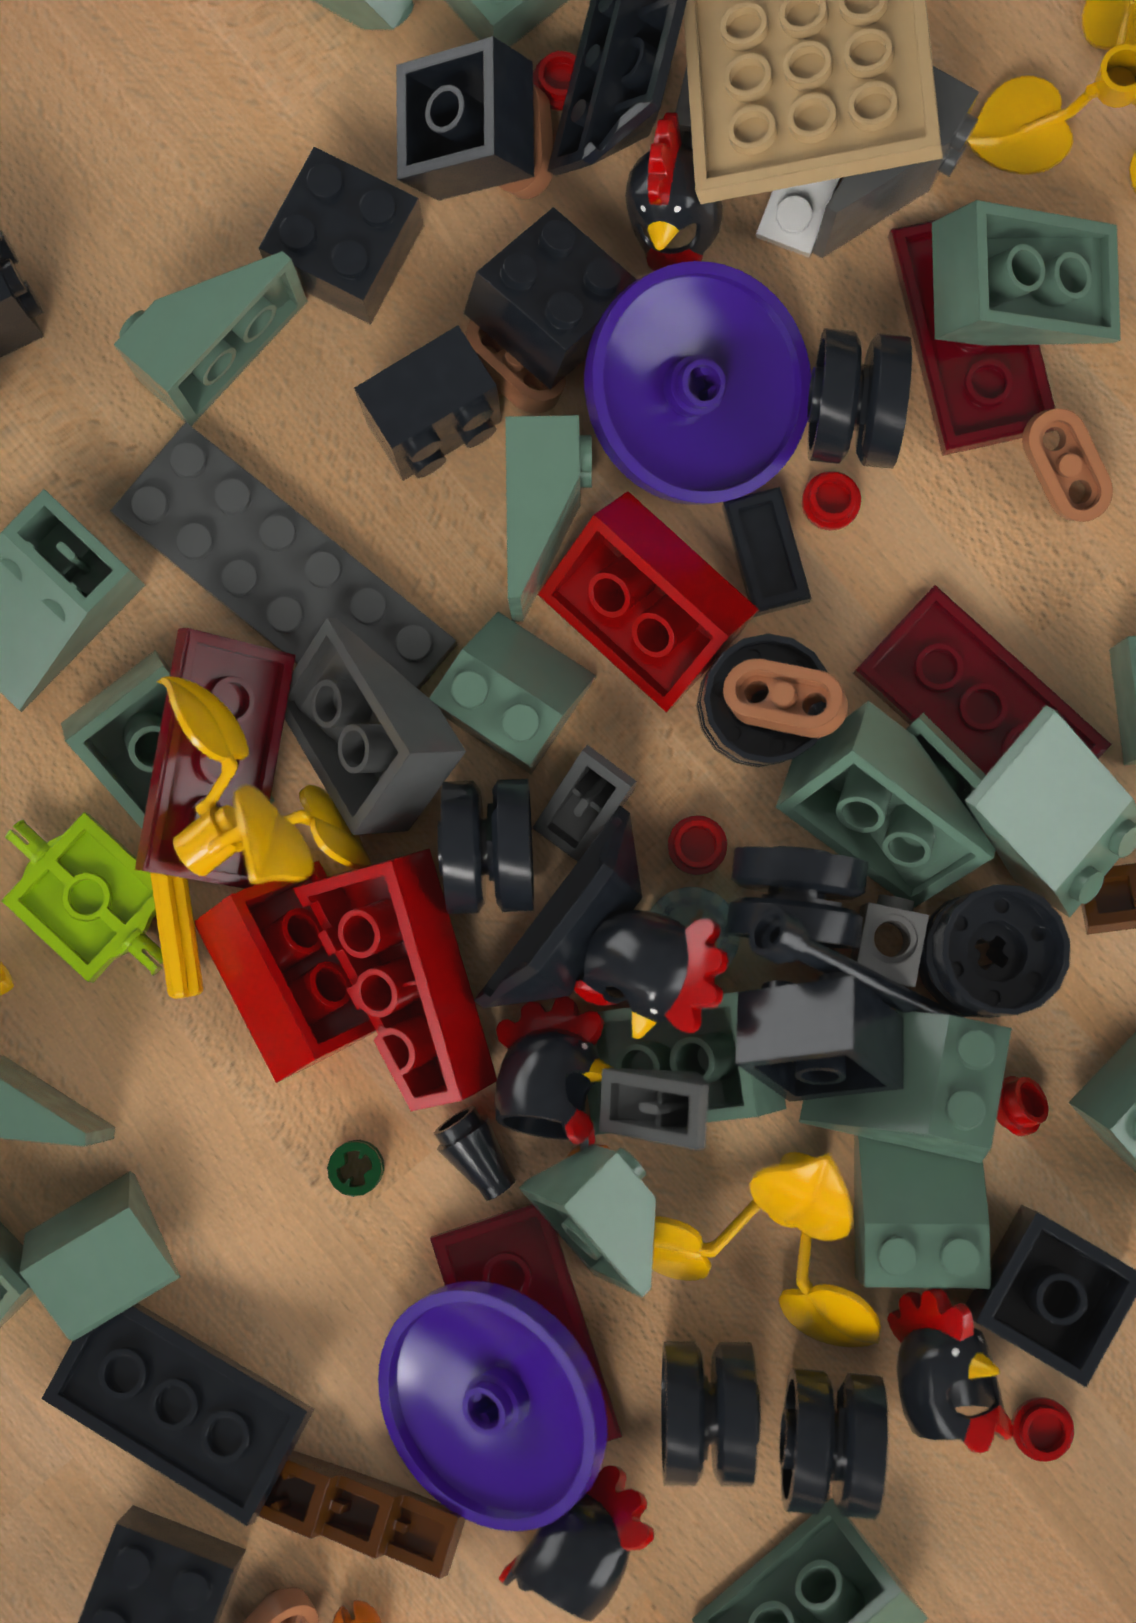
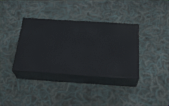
(766, 551)

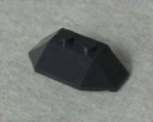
(616, 79)
(555, 945)

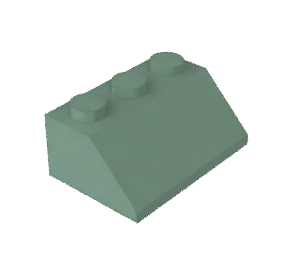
(817, 1576)

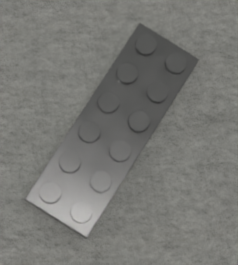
(270, 559)

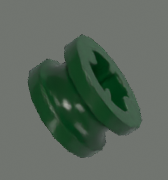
(371, 1177)

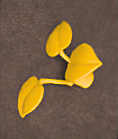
(1023, 118)
(269, 840)
(795, 1194)

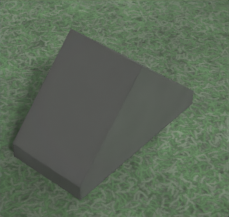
(584, 803)
(655, 1106)

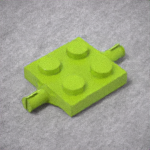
(85, 897)

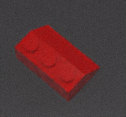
(646, 600)
(282, 975)

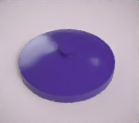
(697, 383)
(492, 1405)

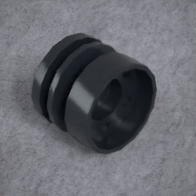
(741, 741)
(1025, 949)

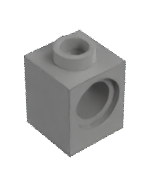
(899, 912)

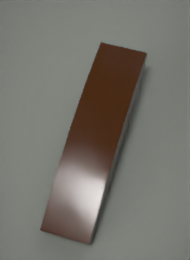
(363, 1514)

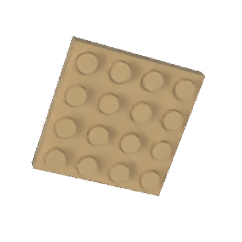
(806, 91)

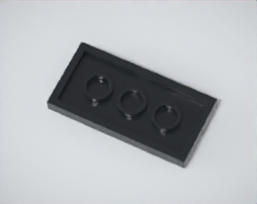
(181, 1409)

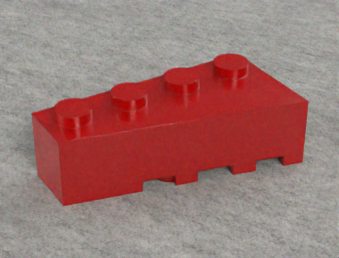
(406, 974)

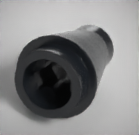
(475, 1152)

